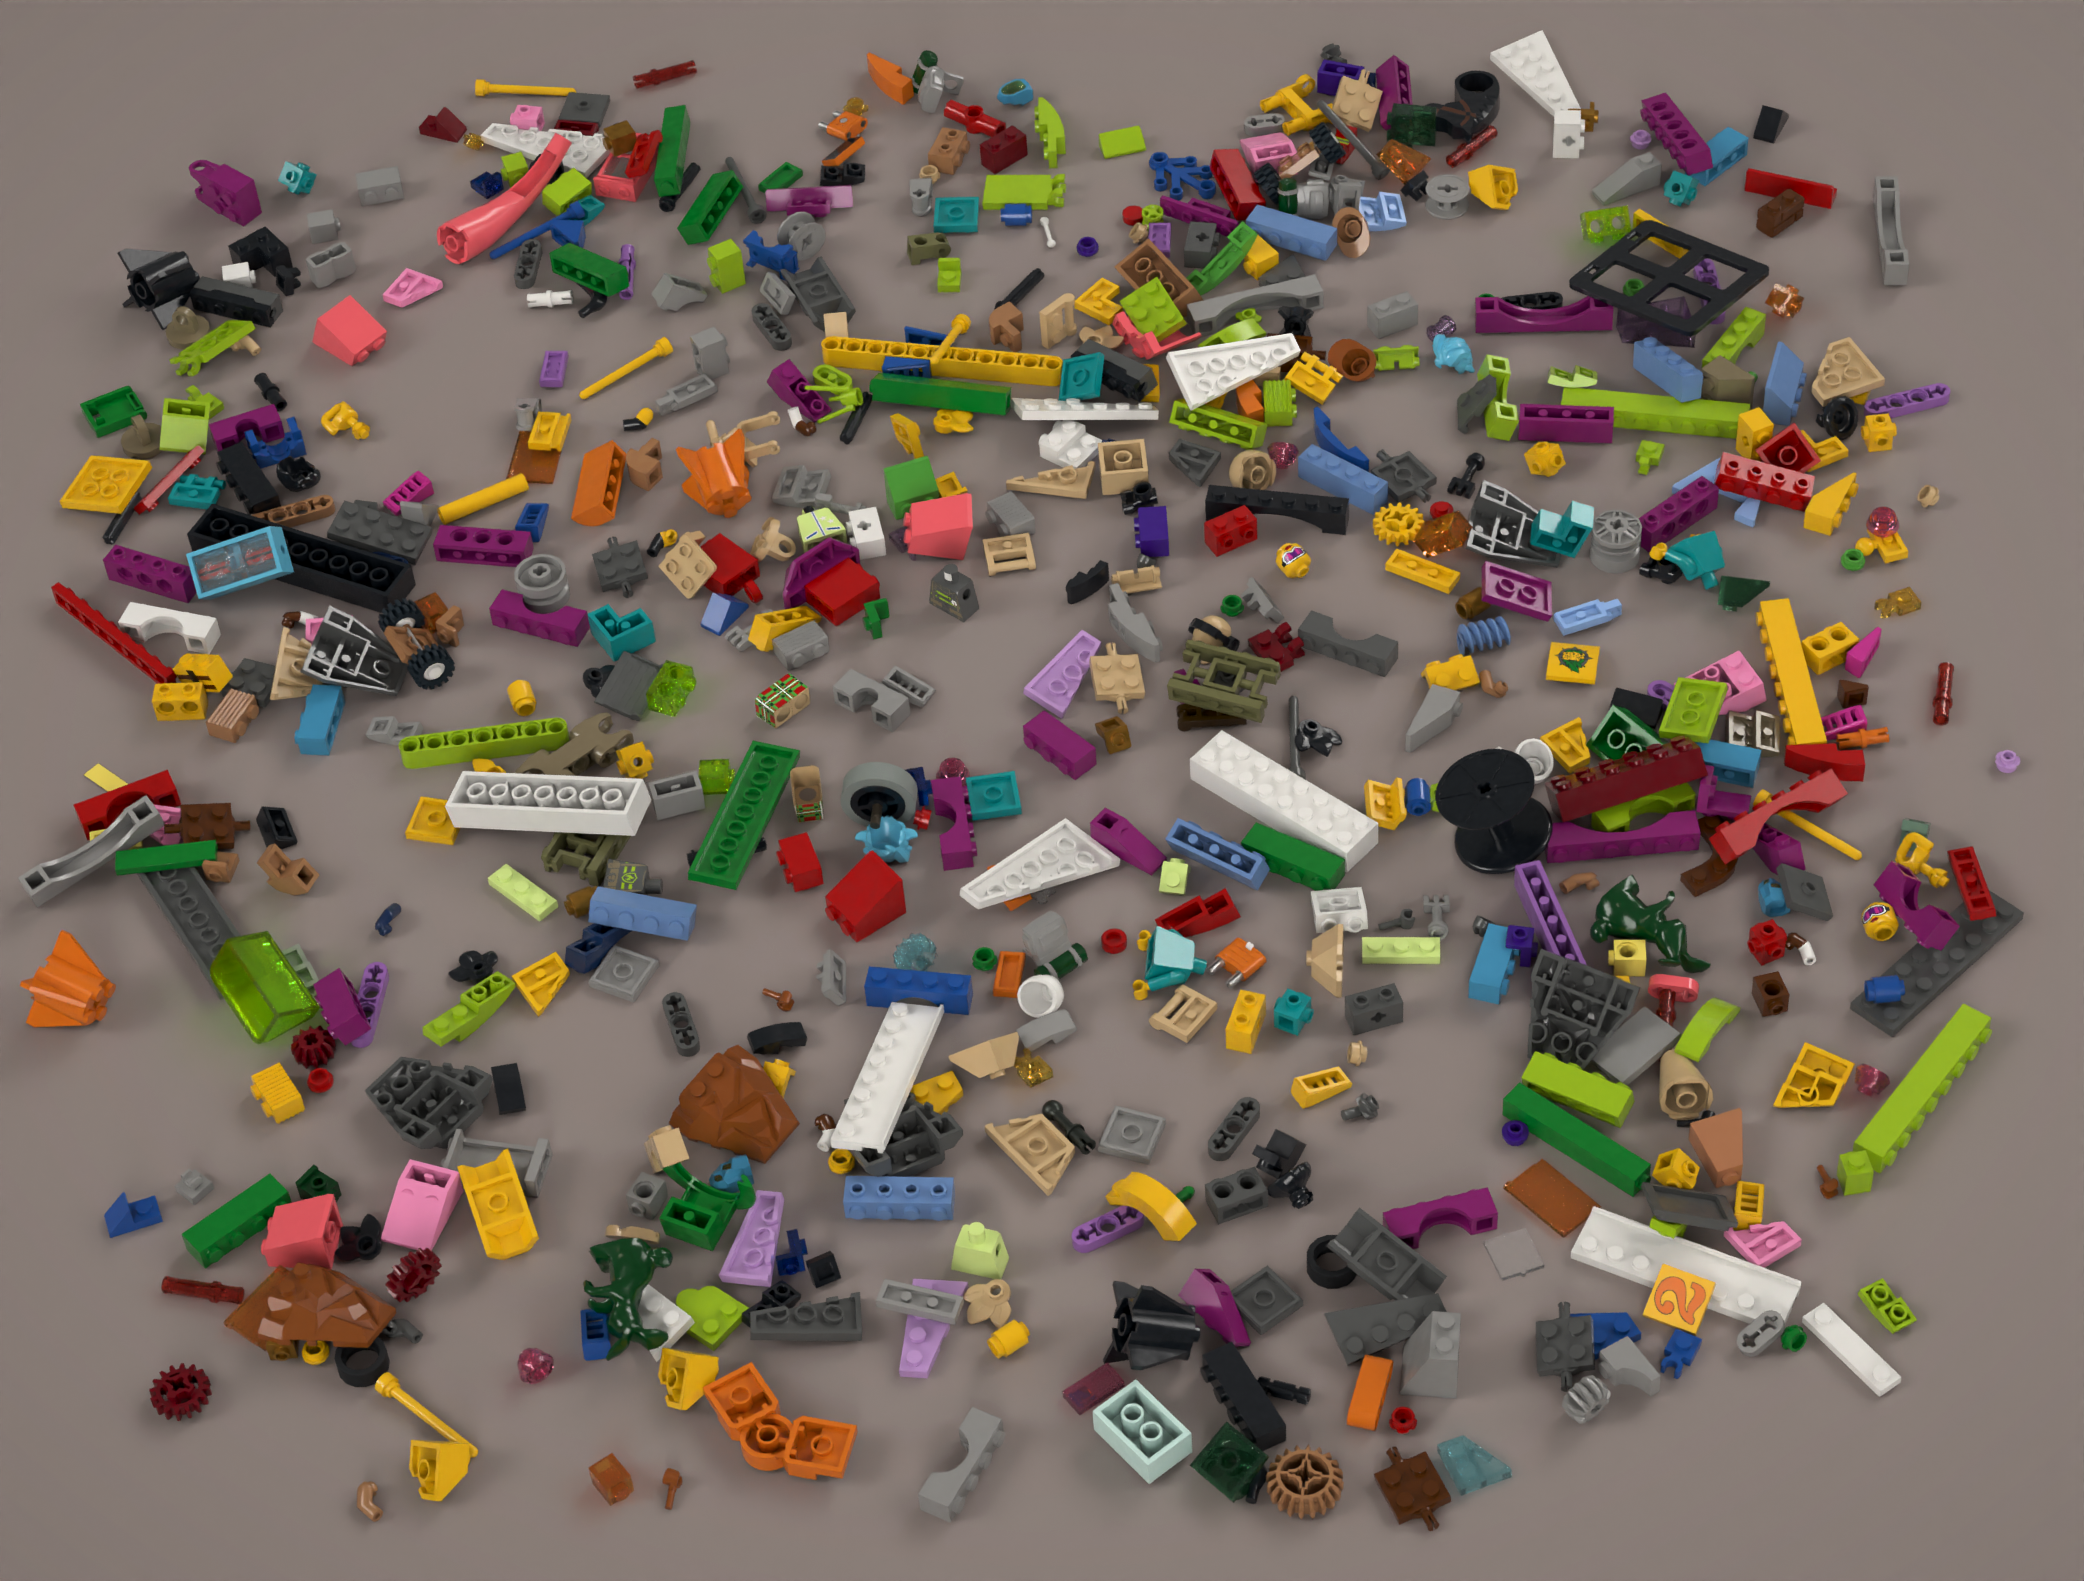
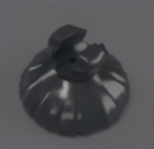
(1839, 417)
(1293, 1186)

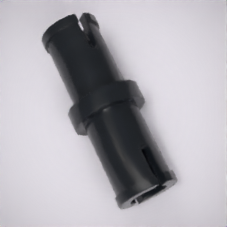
(270, 391)

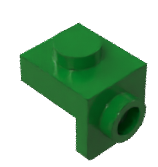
(874, 613)

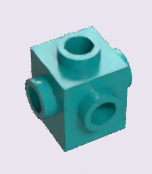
(297, 177)
(1680, 188)
(1292, 1011)

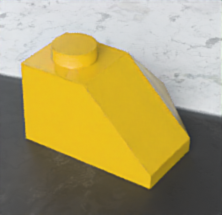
(1494, 185)
(686, 1375)
(438, 1466)

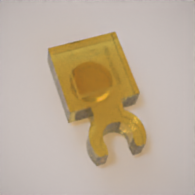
(1900, 601)
(1033, 1070)

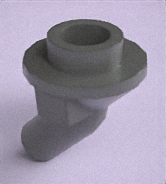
(1332, 53)
(1366, 1106)

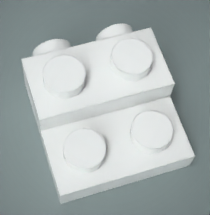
(1069, 444)
(1339, 907)

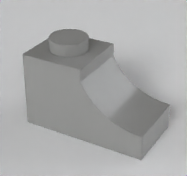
(674, 292)
(1627, 1365)

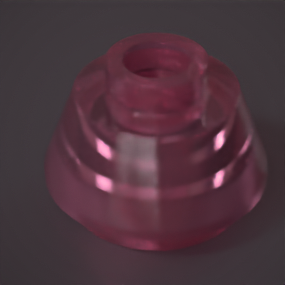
(1282, 454)
(1882, 522)
(953, 768)
(1870, 1080)
(534, 1365)

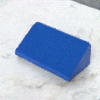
(920, 336)

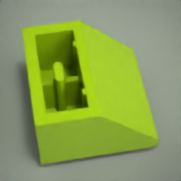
(184, 425)

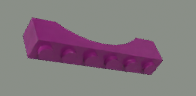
(1499, 316)
(1671, 834)

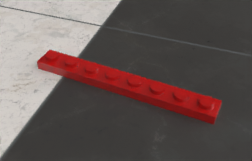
(112, 635)

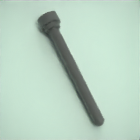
(1379, 169)
(755, 212)
(1293, 728)

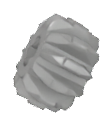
(1586, 1399)

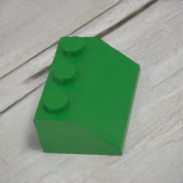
(1622, 733)

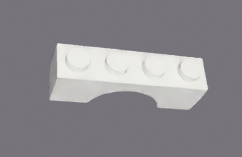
(147, 621)

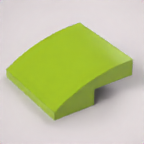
(1579, 378)

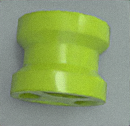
(1152, 214)

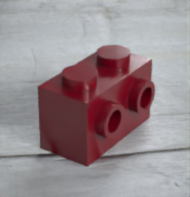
(1003, 149)

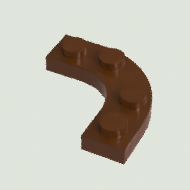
(1713, 871)

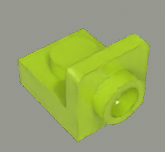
(949, 275)
(1668, 1229)

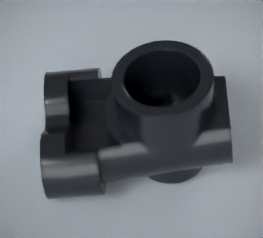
(1141, 496)
(1661, 569)

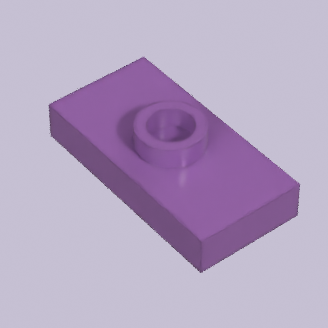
(1161, 236)
(554, 369)

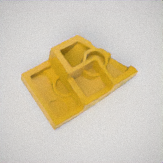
(1814, 1079)

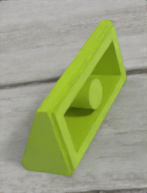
(1121, 142)

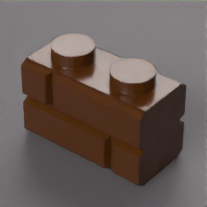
(1780, 213)

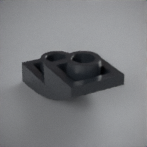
(848, 175)
(1087, 584)
(770, 1038)
(508, 1088)
(777, 1295)

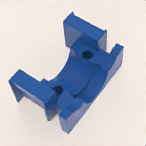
(774, 257)
(268, 455)

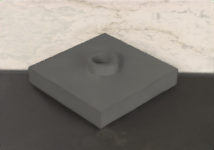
(585, 107)
(1804, 892)
(1265, 1300)

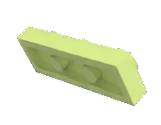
(523, 892)
(1400, 950)

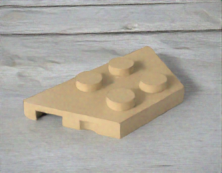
(287, 679)
(1035, 1148)

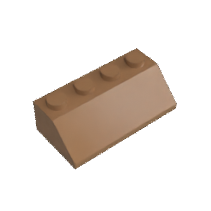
(1149, 262)

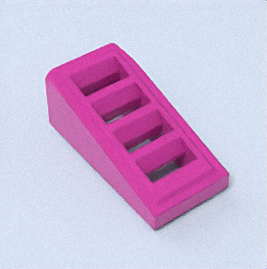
(416, 482)
(1862, 653)
(1852, 716)

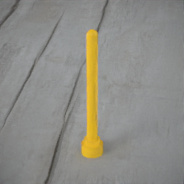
(483, 88)
(959, 325)
(661, 348)
(1811, 828)
(389, 1387)

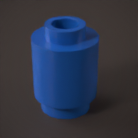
(1016, 214)
(1417, 797)
(1884, 989)

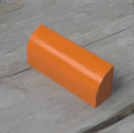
(599, 485)

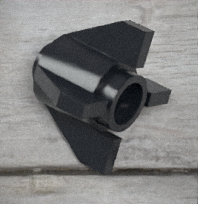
(1296, 320)

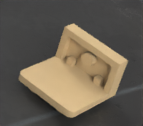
(688, 564)

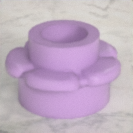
(1640, 139)
(2007, 761)

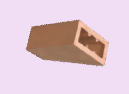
(1719, 1146)

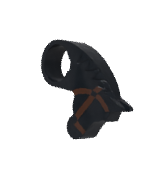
(1470, 110)

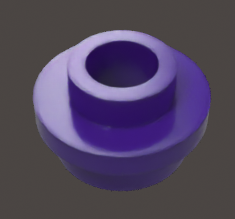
(1087, 246)
(1515, 1138)

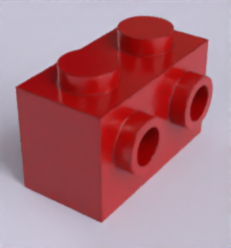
(1230, 530)
(800, 862)

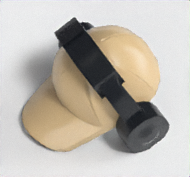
(1213, 631)

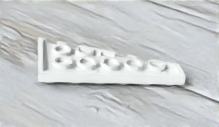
(1047, 861)

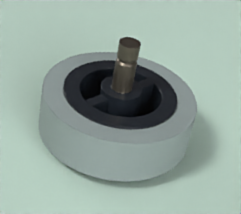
(878, 791)

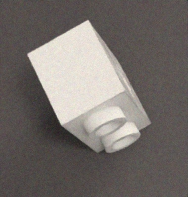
(1567, 133)
(866, 533)

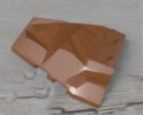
(735, 1107)
(323, 1306)

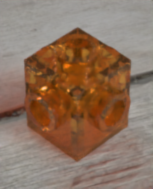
(1785, 300)

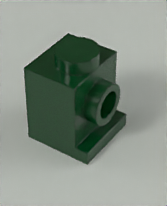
(315, 1183)

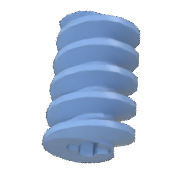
(1482, 633)

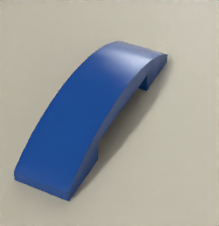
(1332, 444)

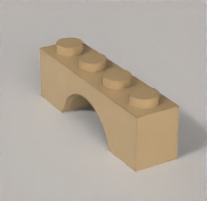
(665, 1148)

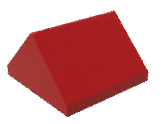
(1788, 450)

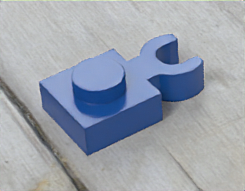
(1679, 1351)

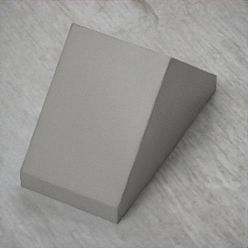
(418, 512)

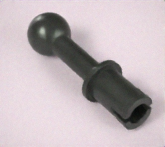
(1074, 1132)

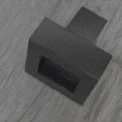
(1414, 185)
(286, 279)
(823, 1269)

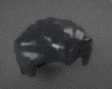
(297, 474)

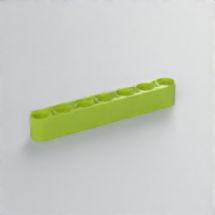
(483, 743)

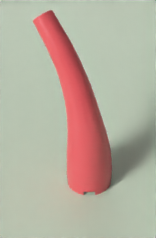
(482, 226)

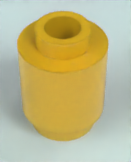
(521, 697)
(1008, 1338)

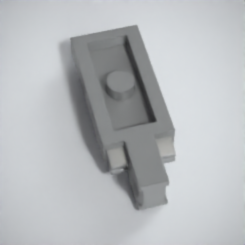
(686, 394)

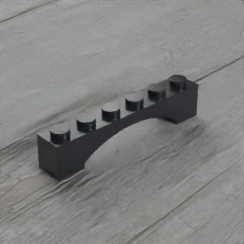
(1325, 512)

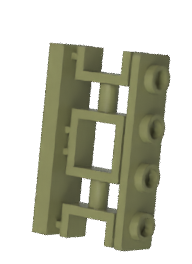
(1221, 697)
(604, 848)

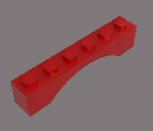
(1814, 796)

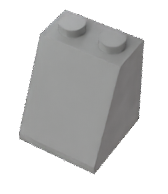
(1432, 1357)

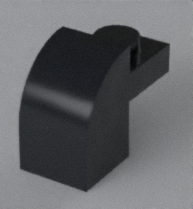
(1279, 1155)

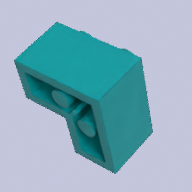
(1563, 532)
(621, 634)

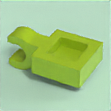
(215, 404)
(1649, 454)

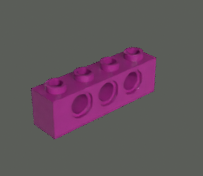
(1678, 512)
(482, 546)
(150, 573)

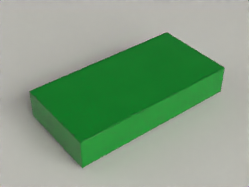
(781, 177)

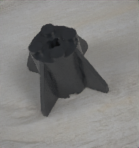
(158, 281)
(1150, 1327)

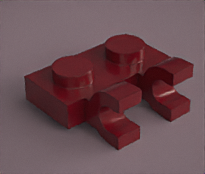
(1269, 646)

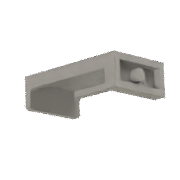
(529, 1161)

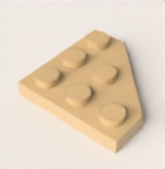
(1845, 373)

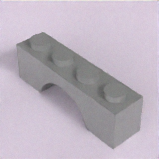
(946, 1491)

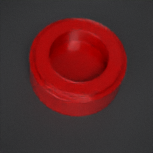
(1132, 215)
(752, 591)
(1114, 941)

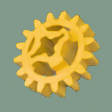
(1397, 524)

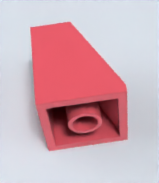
(349, 332)
(939, 526)
(303, 1233)

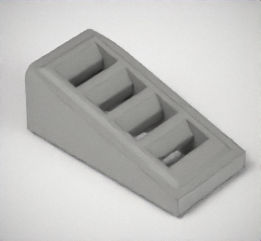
(903, 678)

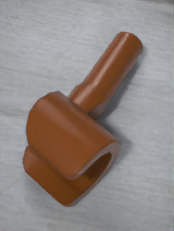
(784, 1000)
(1829, 1186)
(674, 1480)

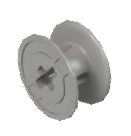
(1447, 196)
(801, 230)

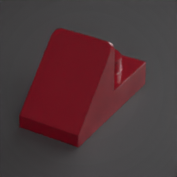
(443, 126)

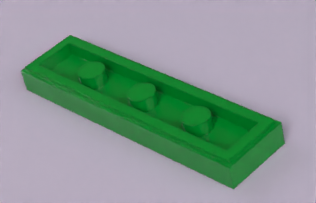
(165, 857)

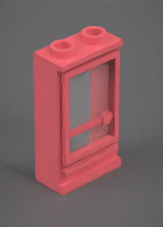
(613, 181)

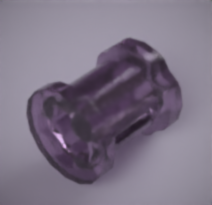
(1444, 326)

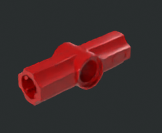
(973, 118)

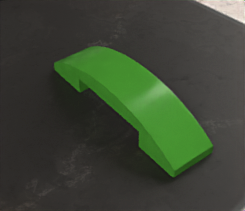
(1225, 261)

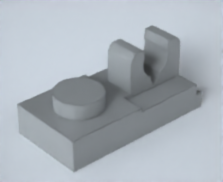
(777, 293)
(1261, 597)
(833, 977)

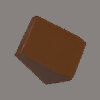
(1852, 693)

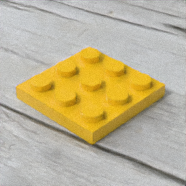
(105, 484)

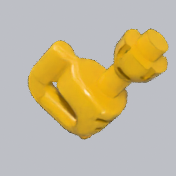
(343, 418)
(1919, 858)

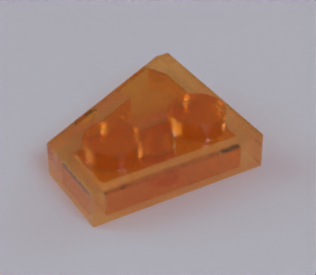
(1402, 160)

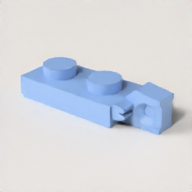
(1586, 615)

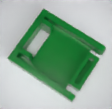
(114, 411)

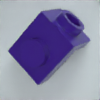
(1522, 939)

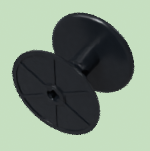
(1494, 811)

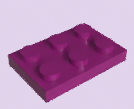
(1516, 591)

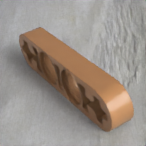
(289, 511)

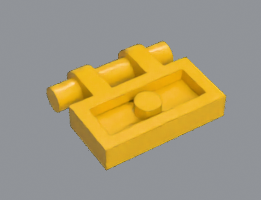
(1309, 381)

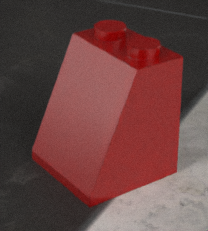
(866, 898)

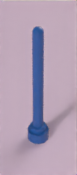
(574, 211)

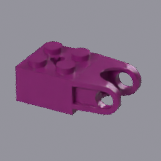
(226, 191)

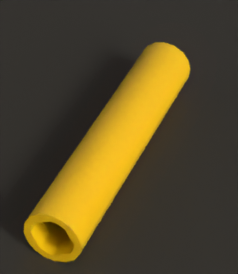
(482, 498)

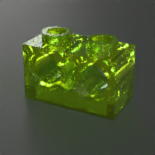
(1604, 219)
(670, 688)

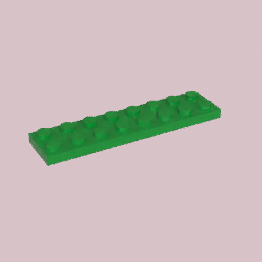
(743, 815)

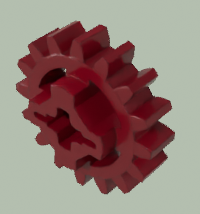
(413, 1274)
(180, 1391)

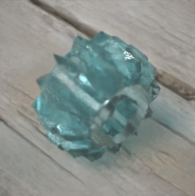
(915, 953)

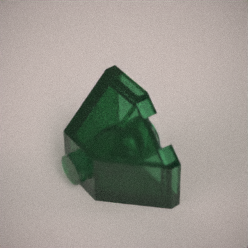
(1738, 592)

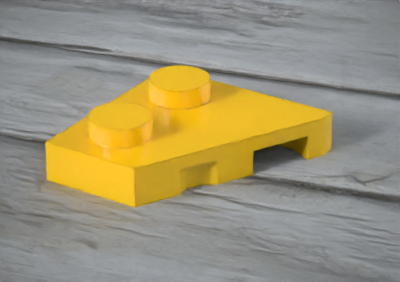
(542, 981)

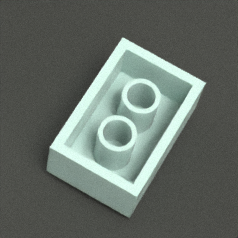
(1142, 1431)

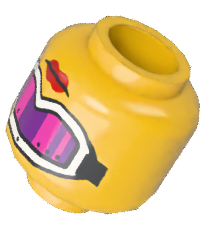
(1293, 560)
(1879, 921)

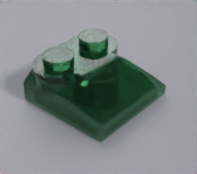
(1230, 1462)

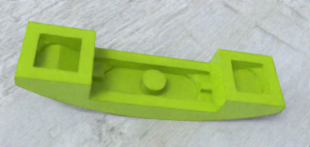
(1704, 1027)

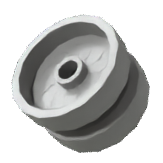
(542, 583)

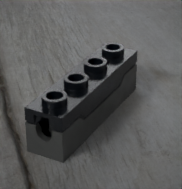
(236, 301)
(1121, 372)

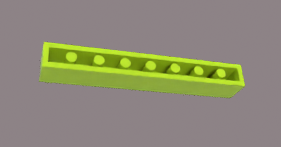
(1662, 412)
(1923, 1086)

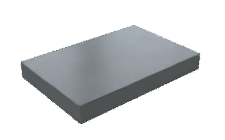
(1635, 1046)

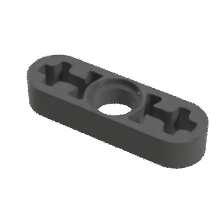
(530, 270)
(758, 313)
(682, 1015)
(1233, 1140)

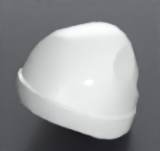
(1538, 756)
(1040, 995)

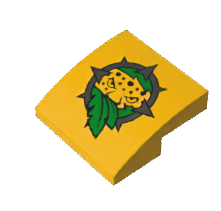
(1572, 663)

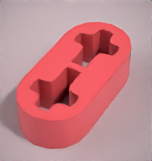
(1684, 987)

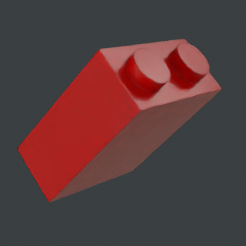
(733, 565)
(842, 591)

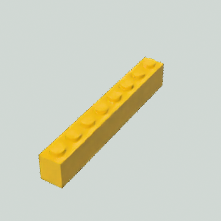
(1790, 673)

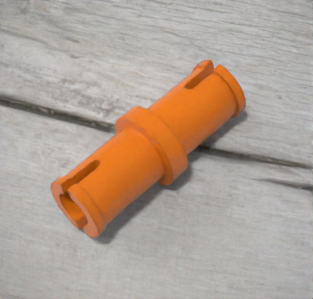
(1862, 738)

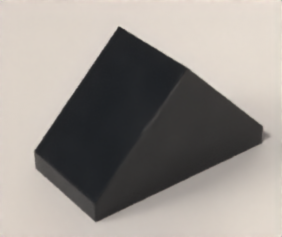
(1770, 124)

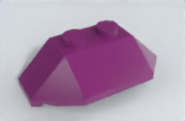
(812, 565)

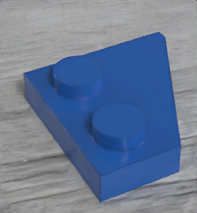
(1611, 1328)

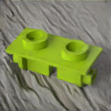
(1405, 355)

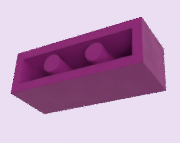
(1059, 745)
(341, 1007)

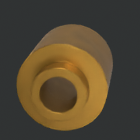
(1471, 604)
(579, 901)

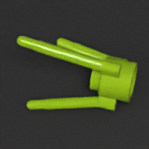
(849, 397)

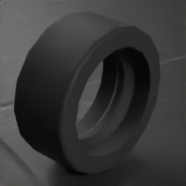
(1323, 1277)
(366, 1376)

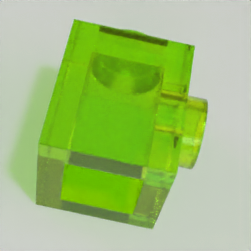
(715, 776)

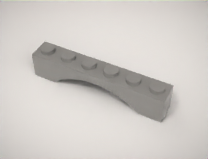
(1887, 216)
(1214, 313)
(128, 829)

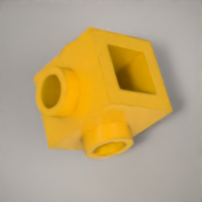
(1878, 432)
(1544, 459)
(626, 757)
(1676, 1169)

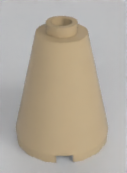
(1682, 1087)

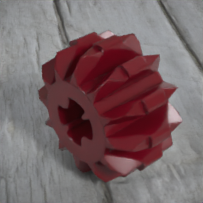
(313, 1047)

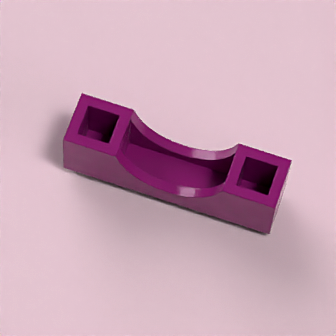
(563, 626)
(955, 844)
(1900, 889)
(1468, 1210)

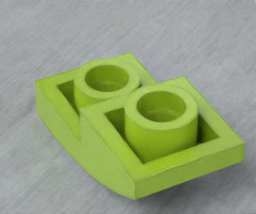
(1886, 1308)

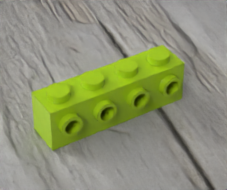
(1219, 423)
(1578, 1089)

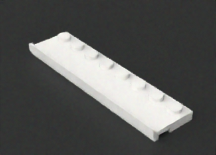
(887, 1077)
(1639, 1251)

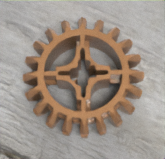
(1287, 1479)

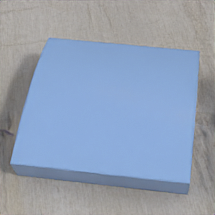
(1383, 212)

